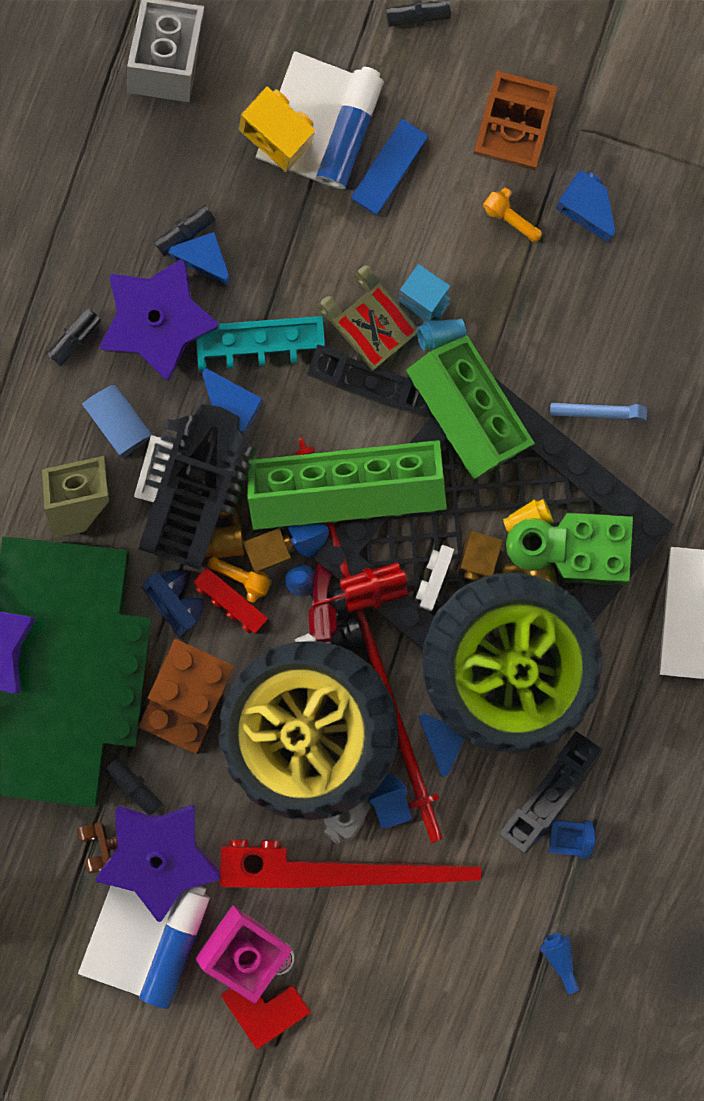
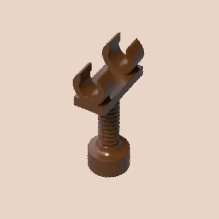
(91, 833)

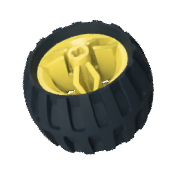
(291, 787)

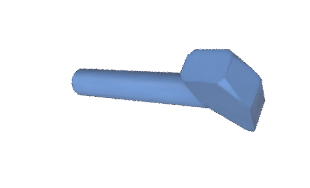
(632, 413)

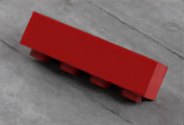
(232, 601)

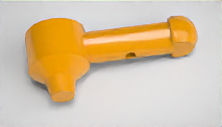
(498, 206)
(255, 583)

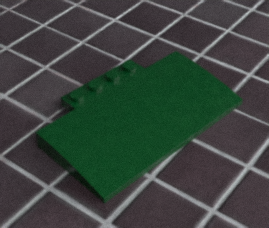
(76, 669)

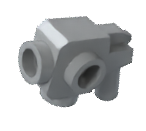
(347, 824)

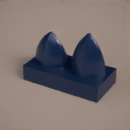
(163, 593)

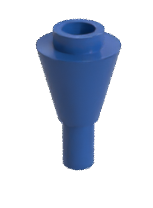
(300, 580)
(559, 954)

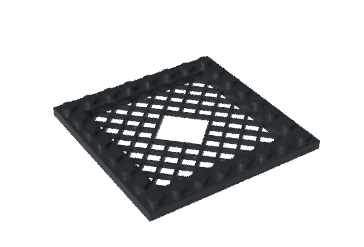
(550, 447)

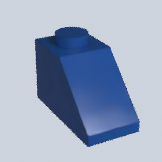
(588, 205)
(232, 398)

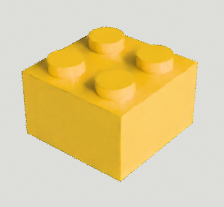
(277, 128)

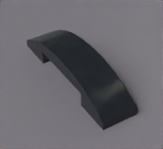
(358, 379)
(552, 794)

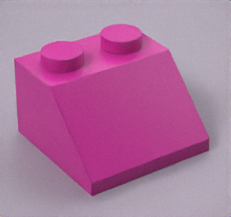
(243, 954)

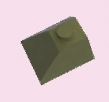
(74, 495)

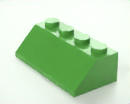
(469, 406)

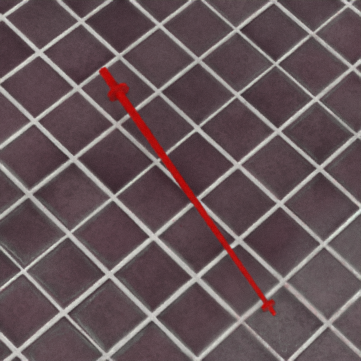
(422, 799)

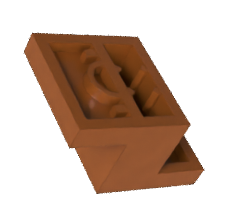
(515, 120)
(186, 696)

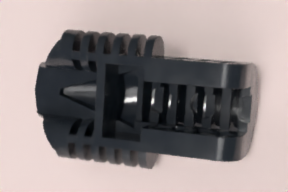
(194, 484)

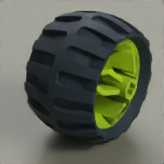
(538, 716)

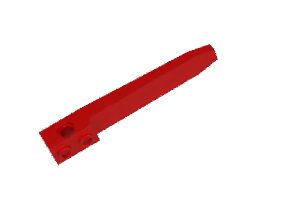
(289, 873)

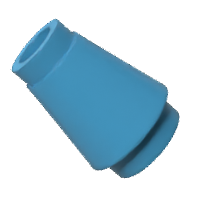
(439, 333)

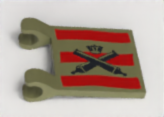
(373, 323)

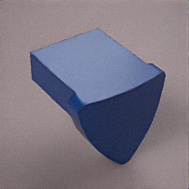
(308, 538)
(390, 802)
(572, 838)

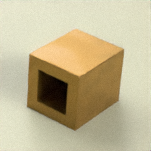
(269, 550)
(479, 556)

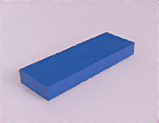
(389, 167)

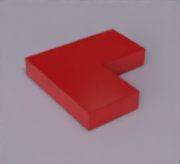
(266, 1019)

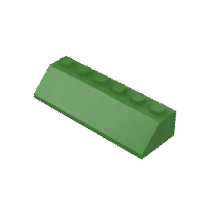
(346, 485)

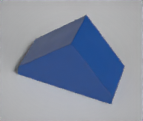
(202, 256)
(442, 741)

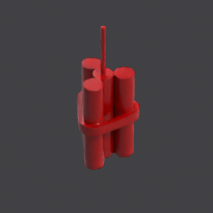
(372, 588)

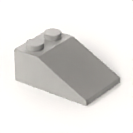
(164, 49)

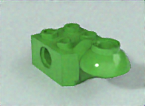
(582, 547)

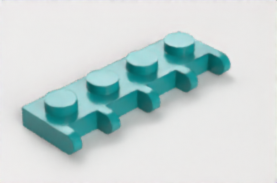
(261, 339)

